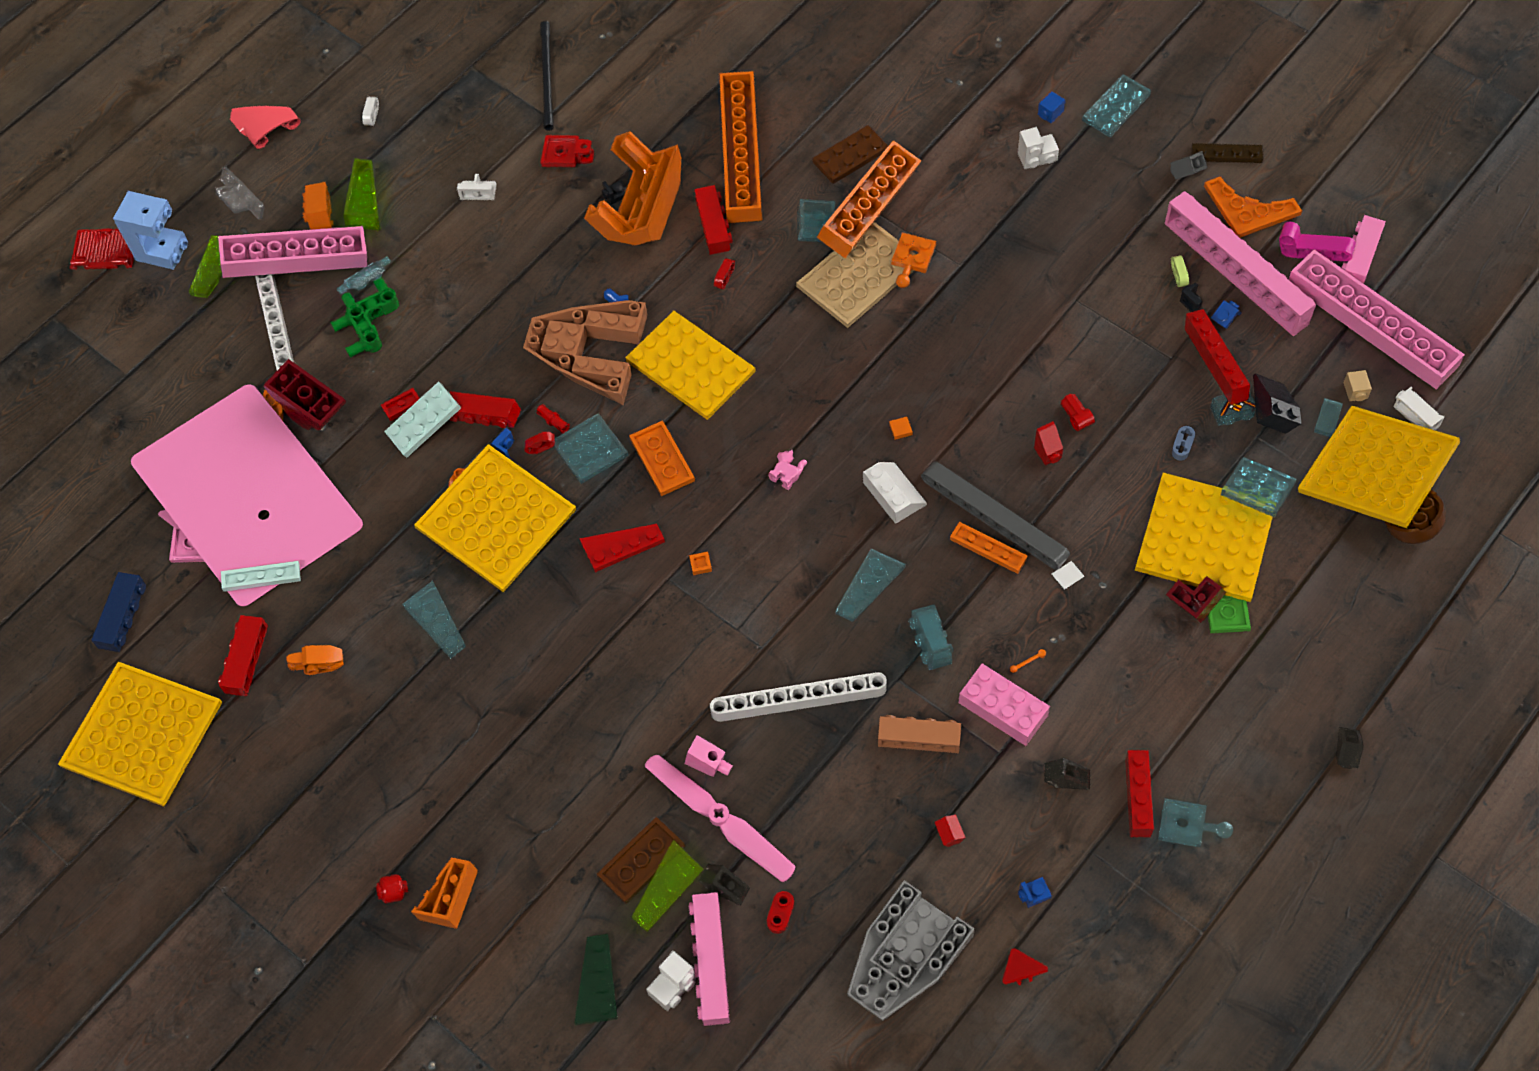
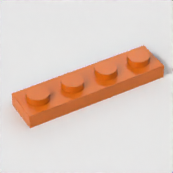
(988, 547)

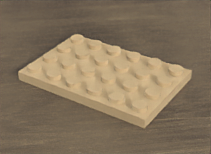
(857, 283)

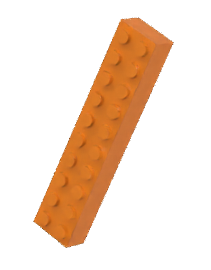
(740, 147)

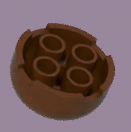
(1425, 524)

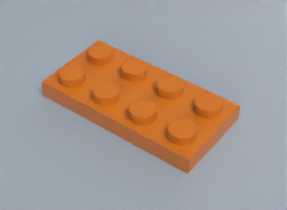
(662, 458)

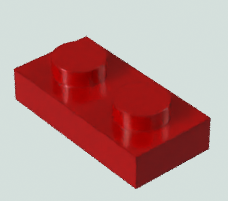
(400, 404)

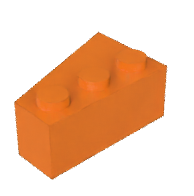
(448, 895)

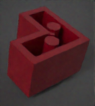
(1197, 602)

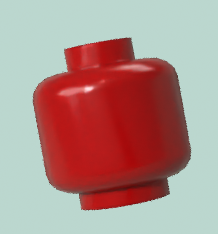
(391, 888)

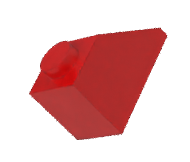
(1048, 444)

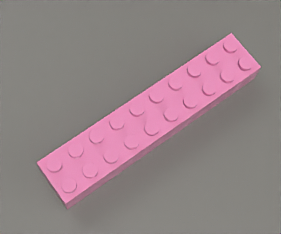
(1240, 263)
(1376, 319)

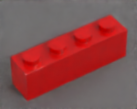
(712, 219)
(486, 410)
(243, 655)
(1139, 793)

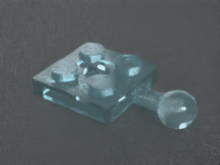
(1192, 833)

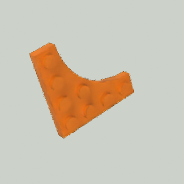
(1247, 214)

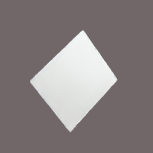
(1067, 575)

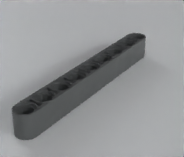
(995, 515)

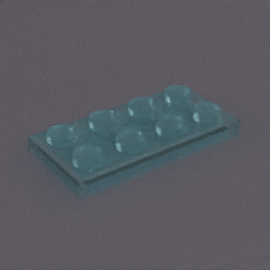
(1116, 105)

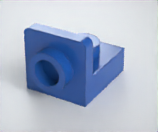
(503, 442)
(1034, 892)

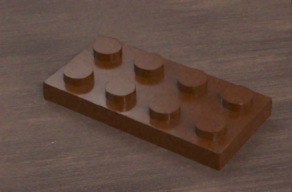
(850, 154)
(638, 860)

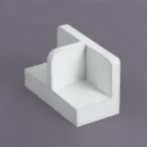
(477, 189)

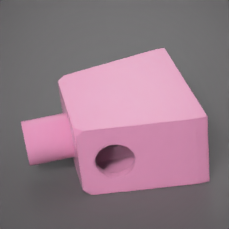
(707, 758)

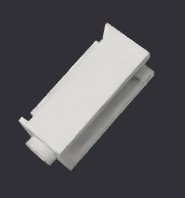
(1417, 410)

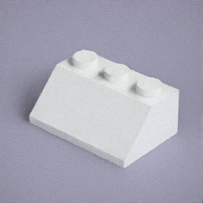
(892, 490)

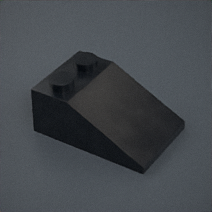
(1275, 405)

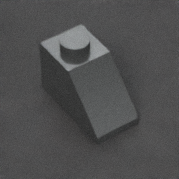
(1188, 165)

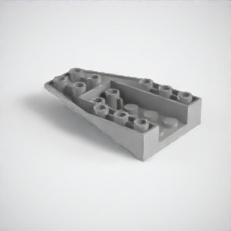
(905, 952)

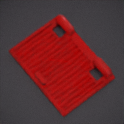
(100, 250)

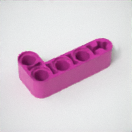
(1299, 245)

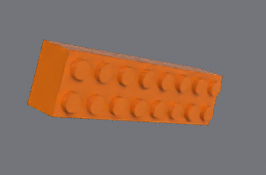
(868, 199)

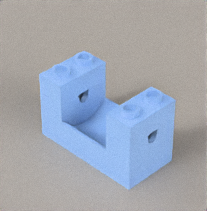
(142, 226)

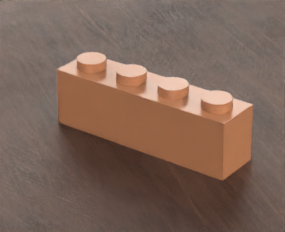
(919, 734)

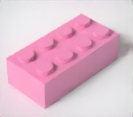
(1004, 704)

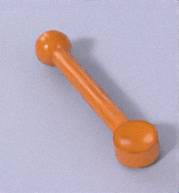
(1041, 653)

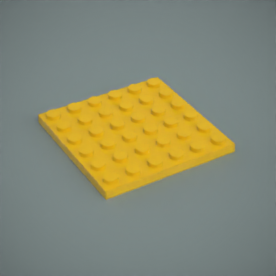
(1379, 466)
(495, 517)
(1202, 535)
(140, 733)

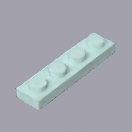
(260, 576)

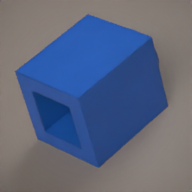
(1051, 107)

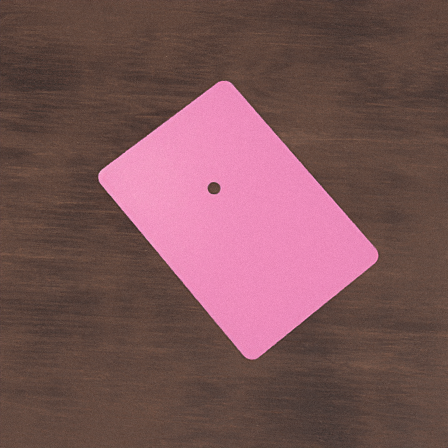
(230, 467)

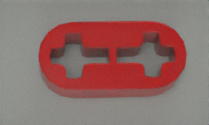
(724, 273)
(539, 443)

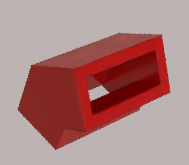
(950, 830)

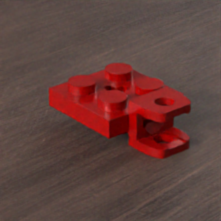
(572, 151)

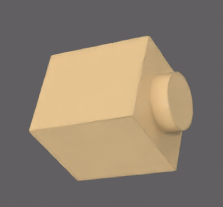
(1357, 385)

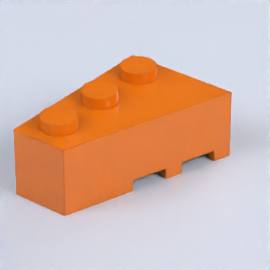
(317, 206)

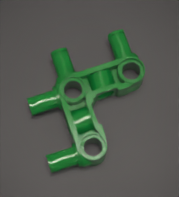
(362, 313)

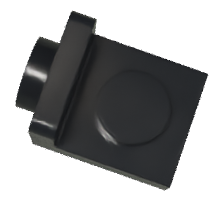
(614, 192)
(1190, 298)

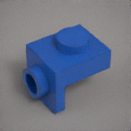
(1226, 313)

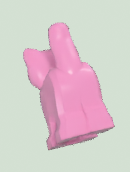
(785, 471)

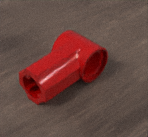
(1079, 416)

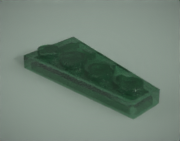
(596, 990)

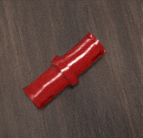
(552, 418)

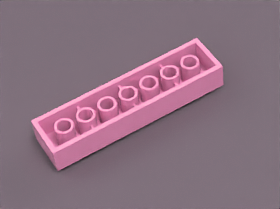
(292, 251)

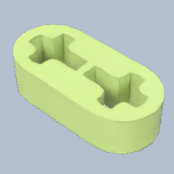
(1179, 271)

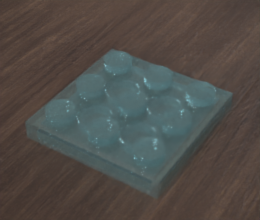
(590, 448)
(1258, 487)

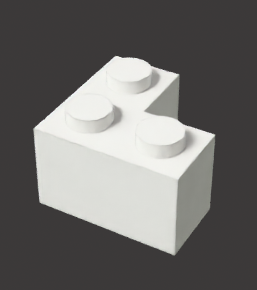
(1036, 150)
(672, 982)

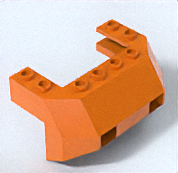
(647, 196)

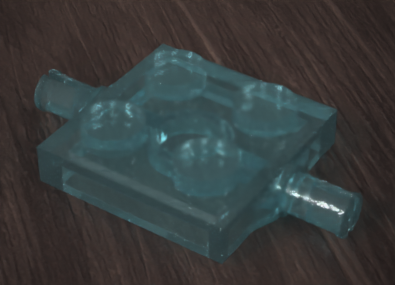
(360, 279)

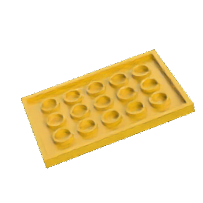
(690, 365)

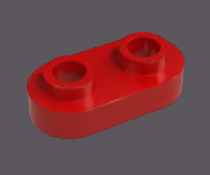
(780, 911)

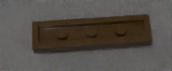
(1229, 152)

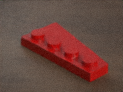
(617, 546)

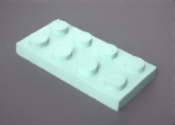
(422, 419)

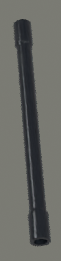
(548, 122)

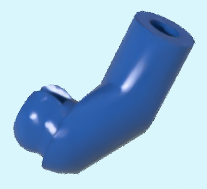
(611, 296)

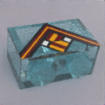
(1228, 414)

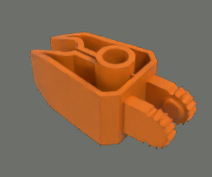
(316, 659)

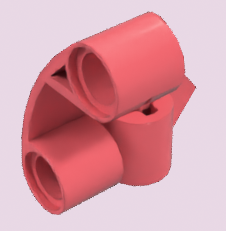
(260, 120)

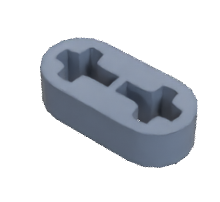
(1187, 444)

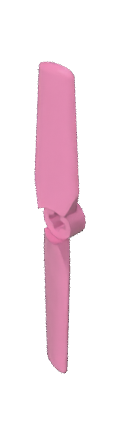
(735, 830)

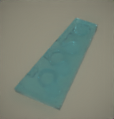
(435, 619)

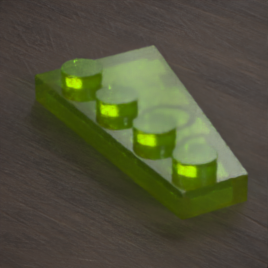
(208, 270)
(668, 883)

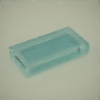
(1328, 417)

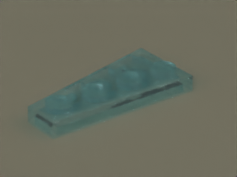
(871, 579)

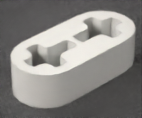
(370, 111)

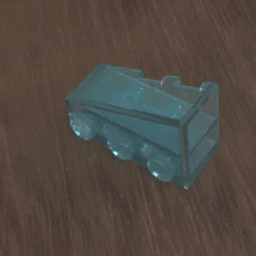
(931, 637)

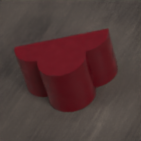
(303, 396)

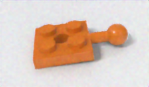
(909, 262)

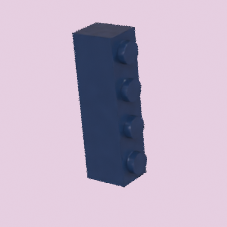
(118, 612)

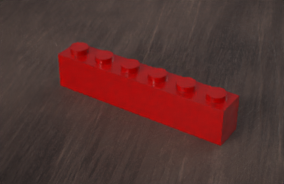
(1217, 357)

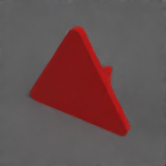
(1021, 967)

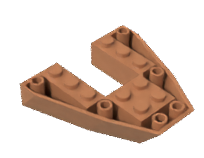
(562, 335)

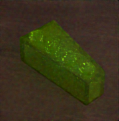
(361, 199)

